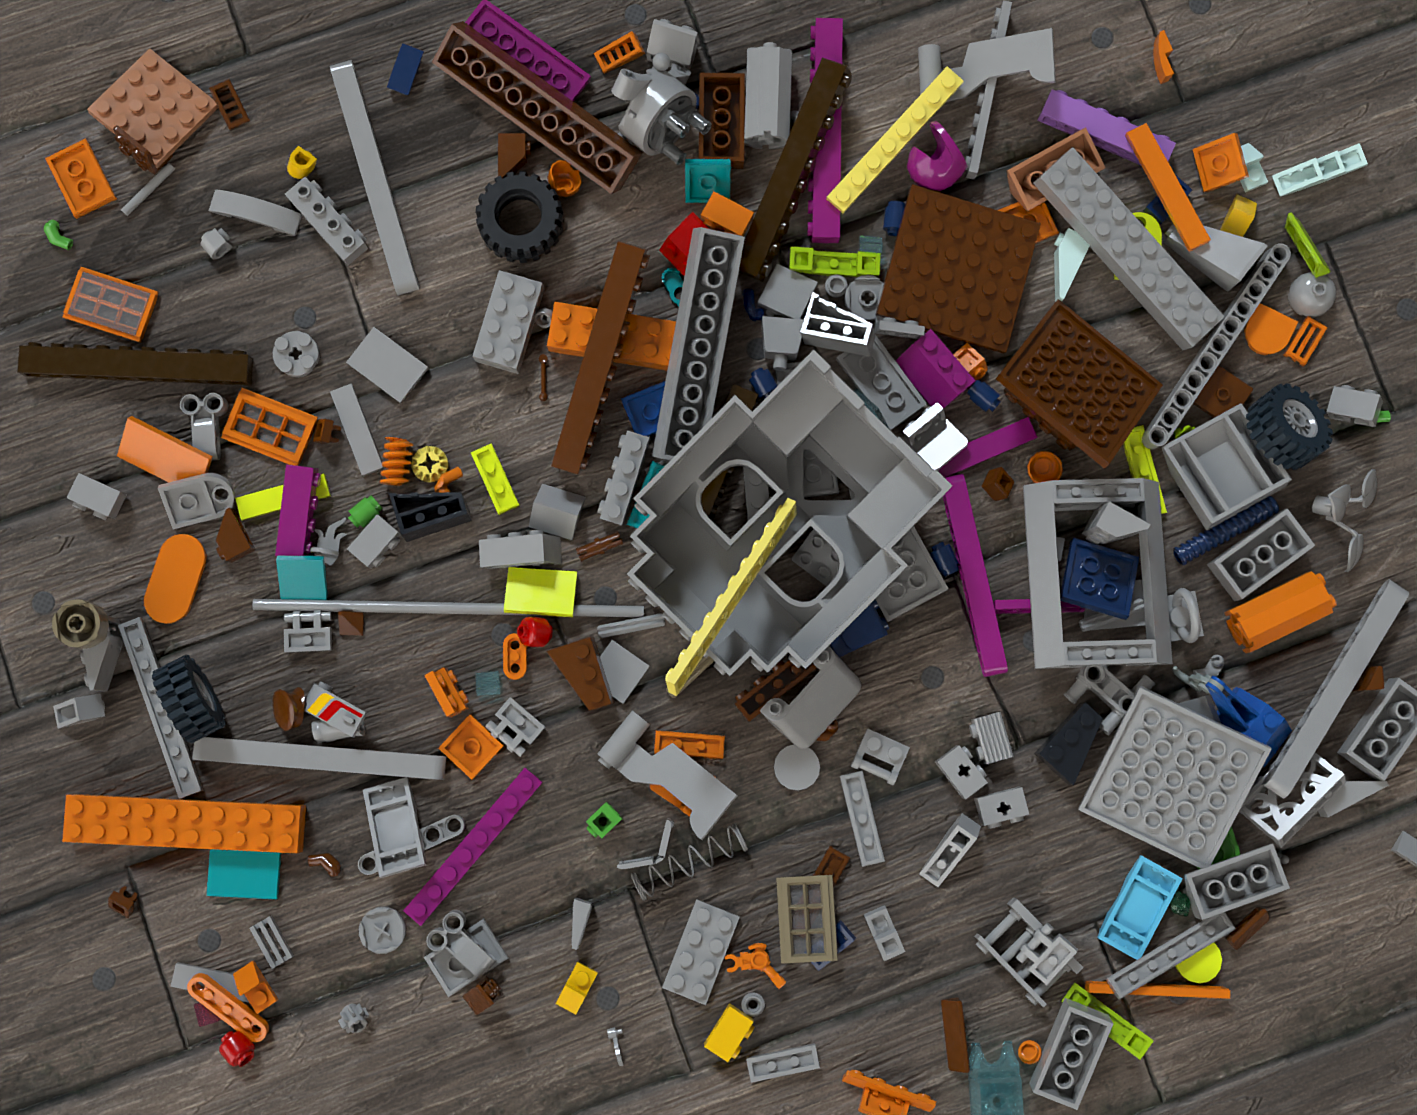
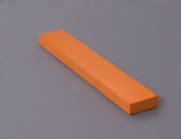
(1167, 187)
(1164, 990)

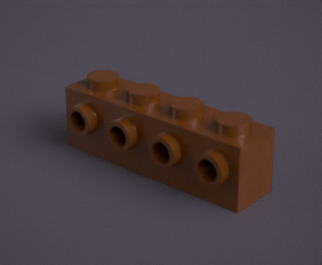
(774, 686)

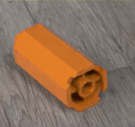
(1280, 611)

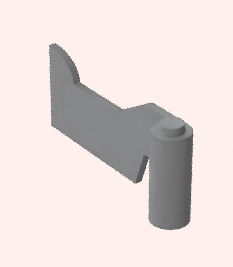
(992, 59)
(670, 769)

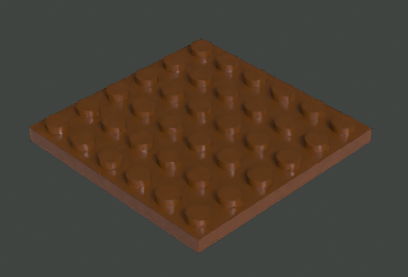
(958, 268)
(1080, 383)

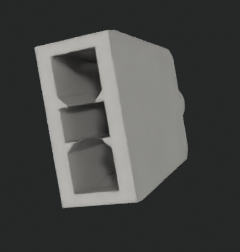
(781, 340)

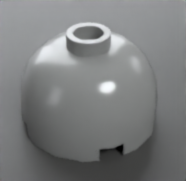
(1312, 295)

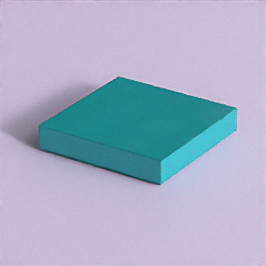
(706, 176)
(302, 577)

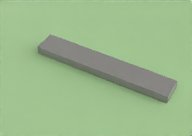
(1169, 954)

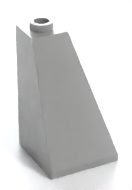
(1223, 258)

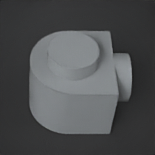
(216, 243)

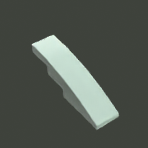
(1319, 170)

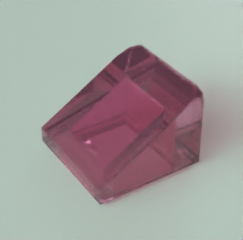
(204, 1015)

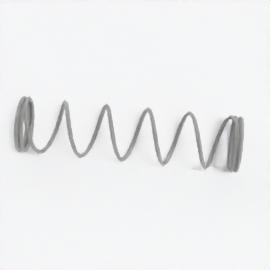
(642, 892)

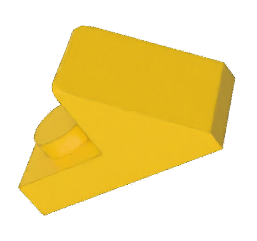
(576, 987)

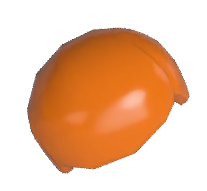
(564, 178)
(1044, 467)

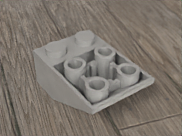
(102, 658)

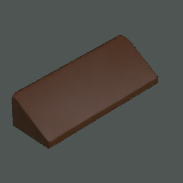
(955, 1035)

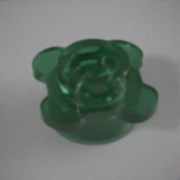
(1180, 904)

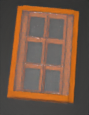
(110, 304)
(269, 427)

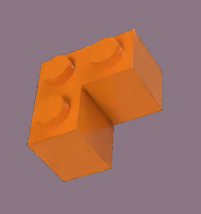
(726, 216)

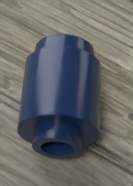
(893, 217)
(762, 382)
(984, 396)
(944, 559)

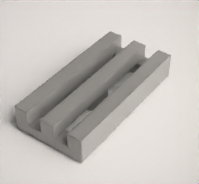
(254, 929)

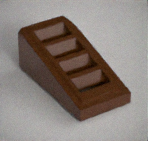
(223, 86)

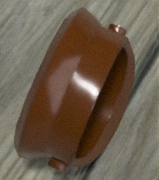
(289, 708)

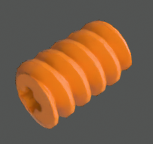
(396, 461)

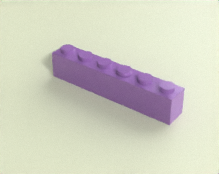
(1104, 129)

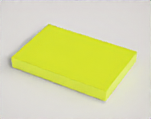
(540, 592)

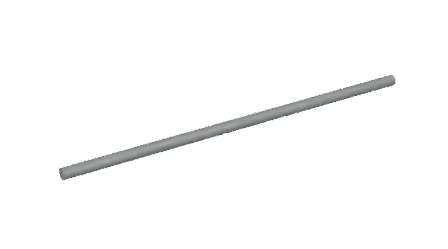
(430, 607)

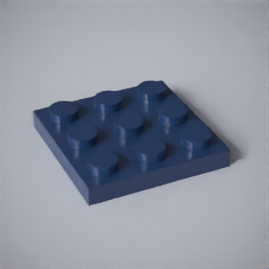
(1099, 579)

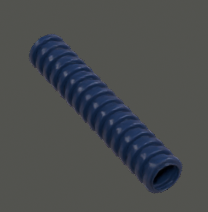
(1225, 530)

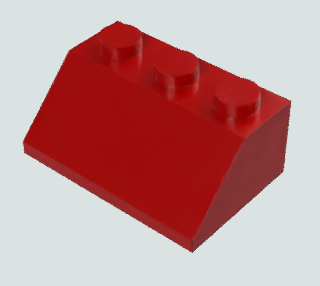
(678, 242)

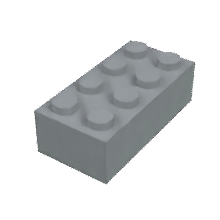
(508, 322)
(1261, 555)
(1383, 730)
(1071, 1053)

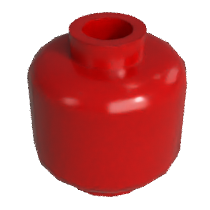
(534, 632)
(236, 1048)

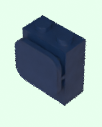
(862, 631)

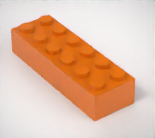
(645, 345)

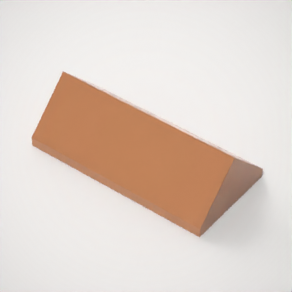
(1025, 173)

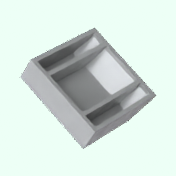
(1222, 468)

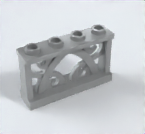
(1302, 813)

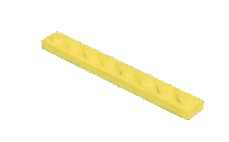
(894, 140)

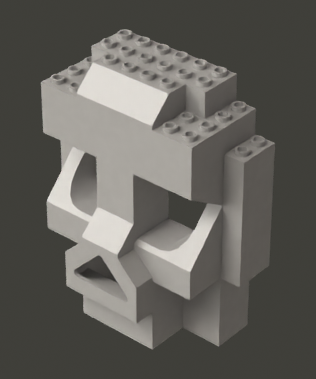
(694, 559)

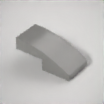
(884, 933)

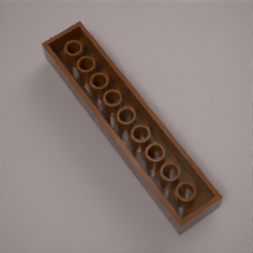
(536, 107)
(599, 357)

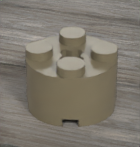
(73, 613)

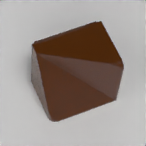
(998, 484)

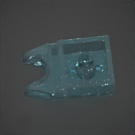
(995, 1080)

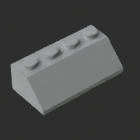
(1235, 882)

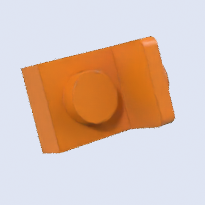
(972, 361)

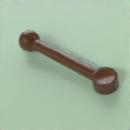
(543, 359)

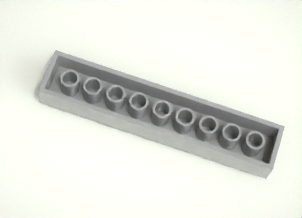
(1128, 249)
(698, 339)

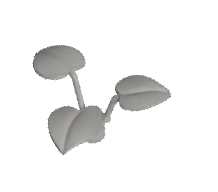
(1335, 508)

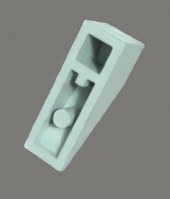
(1067, 260)

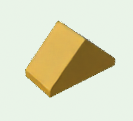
(1239, 216)

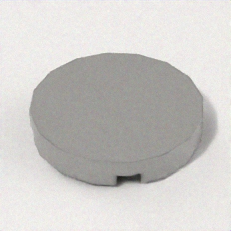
(796, 767)
(382, 930)

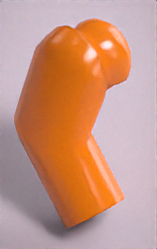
(446, 478)

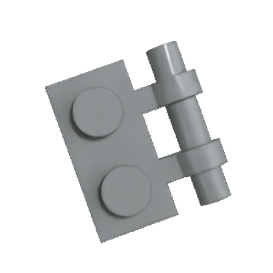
(307, 639)
(518, 720)
(1052, 958)

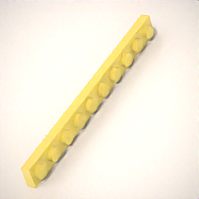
(728, 601)

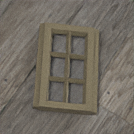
(807, 919)

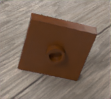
(1222, 393)

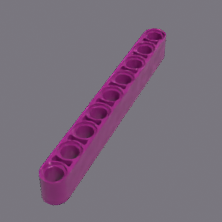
(974, 578)

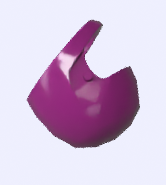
(942, 167)

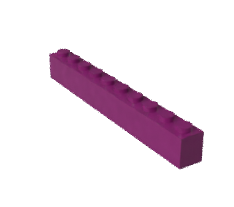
(827, 171)

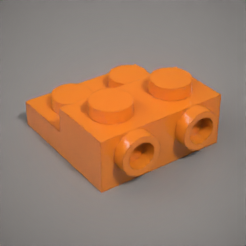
(448, 695)

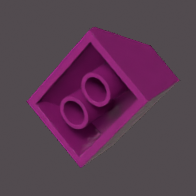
(934, 370)

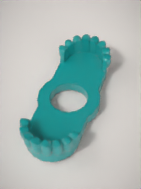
(672, 281)

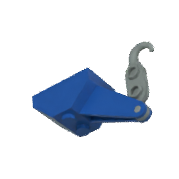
(1241, 711)

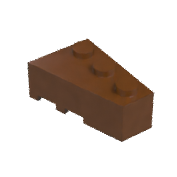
(584, 671)

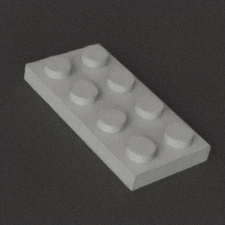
(883, 383)
(700, 952)

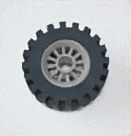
(1289, 426)
(188, 699)

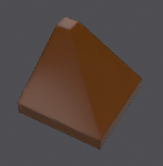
(351, 623)

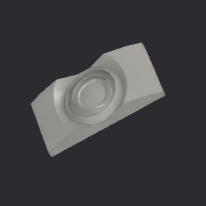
(394, 827)

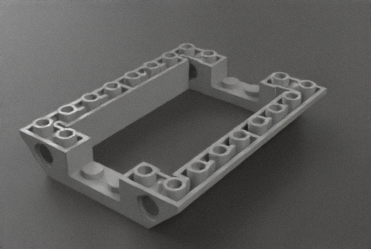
(1044, 574)

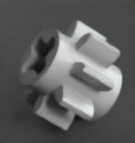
(353, 1018)

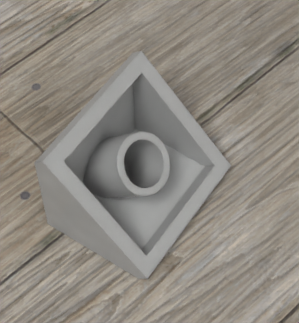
(556, 511)

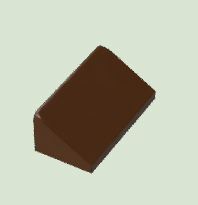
(1371, 679)
(1247, 927)

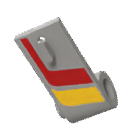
(333, 709)

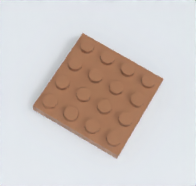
(154, 106)

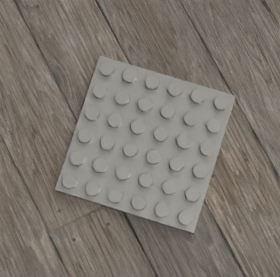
(1174, 778)

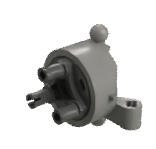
(658, 108)

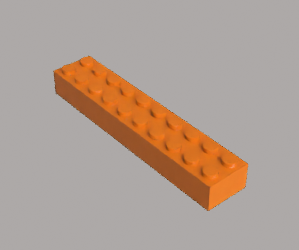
(184, 823)

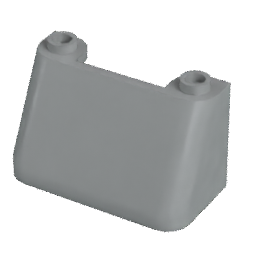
(817, 703)

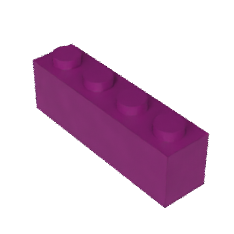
(297, 511)

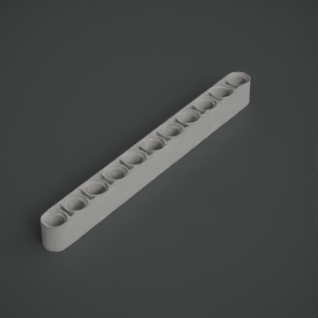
(374, 177)
(1223, 338)
(1335, 689)
(320, 758)

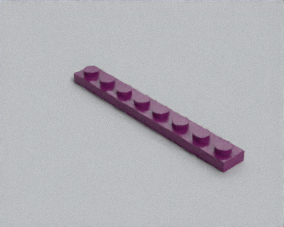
(473, 846)

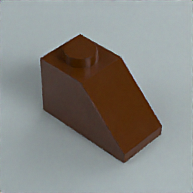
(512, 152)
(233, 538)

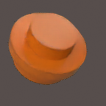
(1029, 1052)

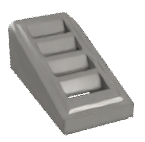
(581, 914)

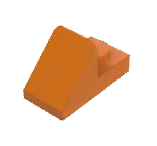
(254, 986)

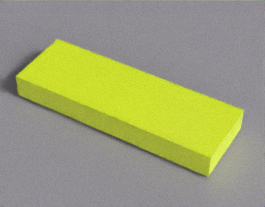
(495, 479)

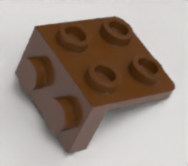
(131, 147)

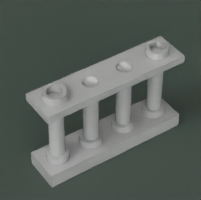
(1017, 913)

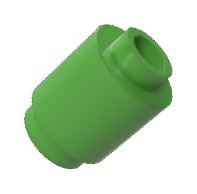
(364, 511)

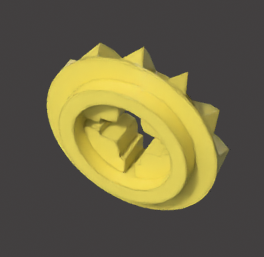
(437, 469)

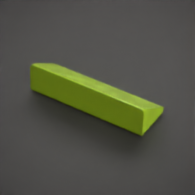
(1306, 246)

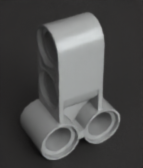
(205, 422)
(462, 945)

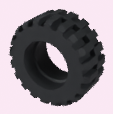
(520, 188)

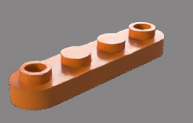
(227, 1007)

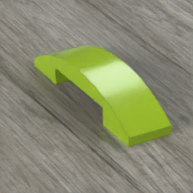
(834, 263)
(1122, 1031)

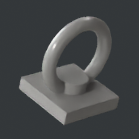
(1184, 616)

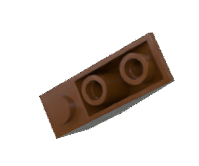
(482, 995)

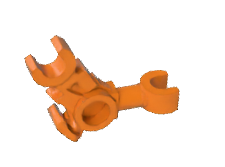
(756, 960)

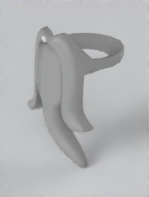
(329, 545)

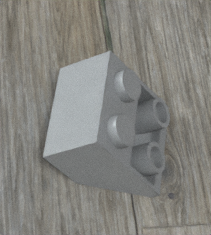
(675, 41)

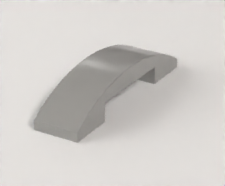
(255, 211)

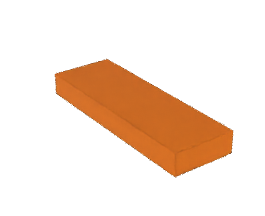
(692, 744)

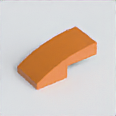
(1161, 52)

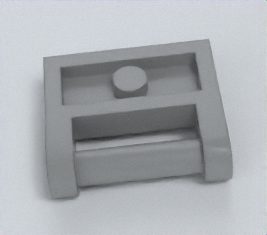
(882, 749)

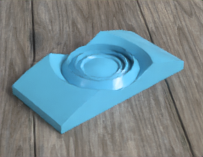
(1139, 907)

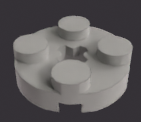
(856, 290)
(302, 342)

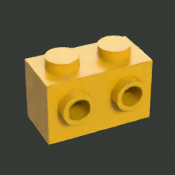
(729, 1033)

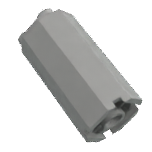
(767, 96)

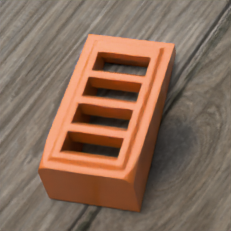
(623, 59)

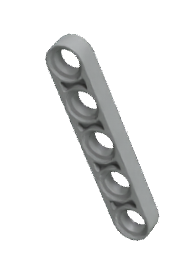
(441, 826)

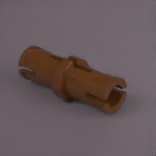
(599, 546)

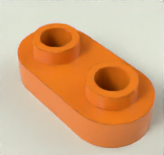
(513, 657)

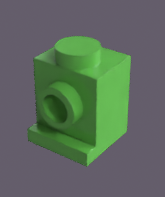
(612, 819)

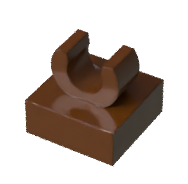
(323, 431)
(120, 903)

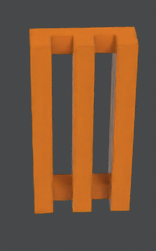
(1296, 356)

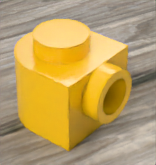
(301, 163)

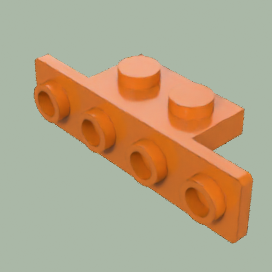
(886, 1099)

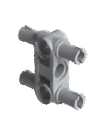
(1109, 690)

